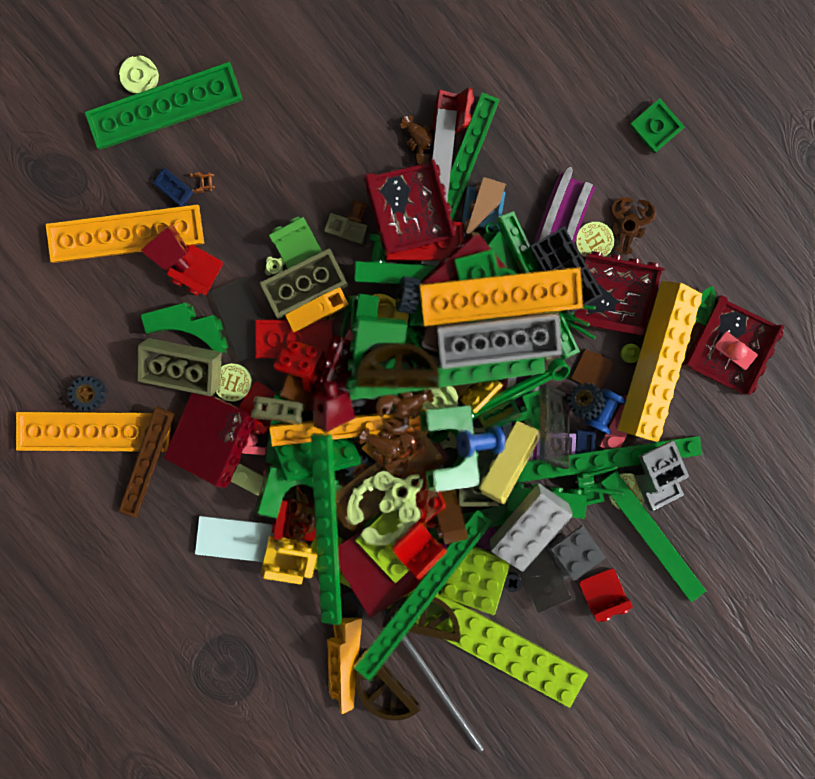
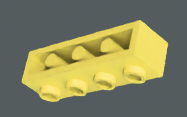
(509, 463)

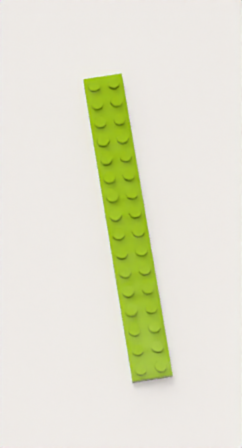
(504, 649)

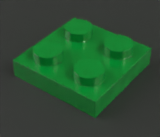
(656, 126)

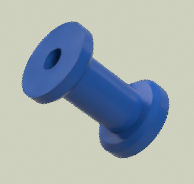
(601, 422)
(492, 440)

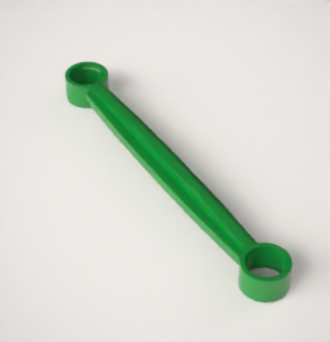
(514, 392)

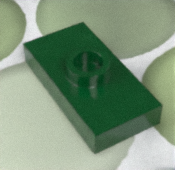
(500, 415)

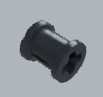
(514, 576)

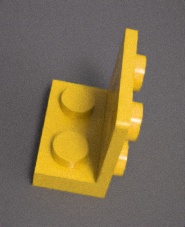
(480, 394)
(305, 555)
(280, 565)

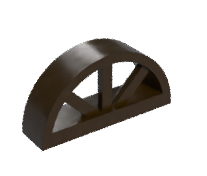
(398, 378)
(429, 630)
(397, 690)

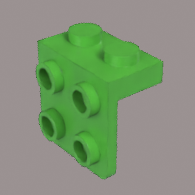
(295, 242)

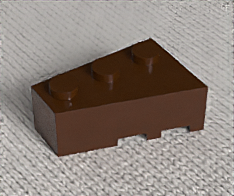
(451, 519)

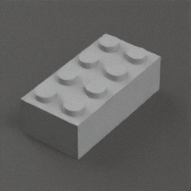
(530, 527)

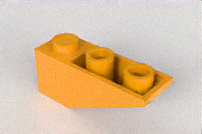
(317, 310)

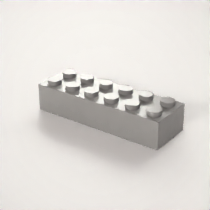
(499, 339)

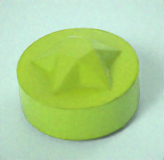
(630, 353)

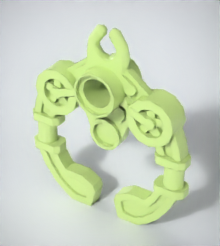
(407, 505)

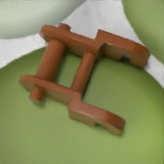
(202, 188)

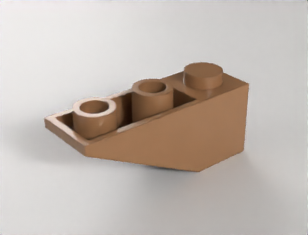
(487, 201)

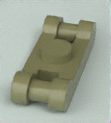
(277, 410)

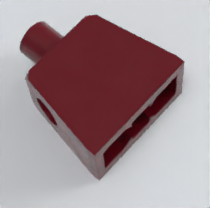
(168, 250)
(332, 408)

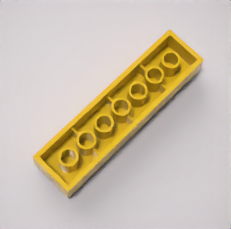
(660, 361)

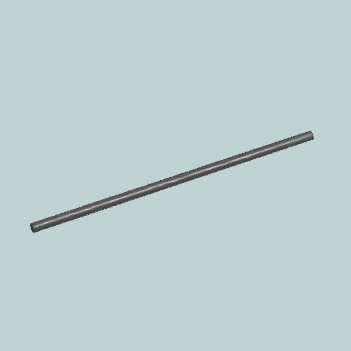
(440, 691)

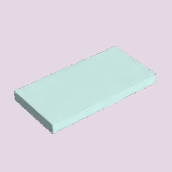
(232, 538)

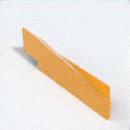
(342, 657)

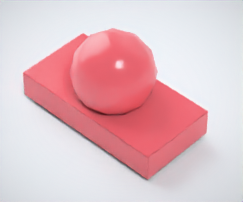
(735, 350)
(252, 448)

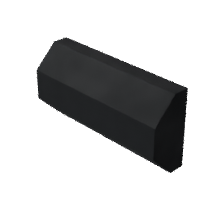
(559, 252)

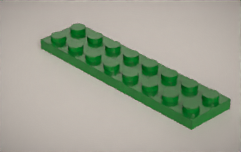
(164, 106)

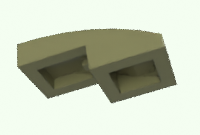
(346, 229)

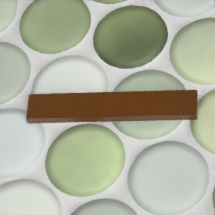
(146, 461)

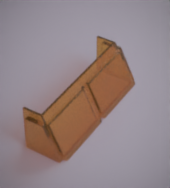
(424, 459)

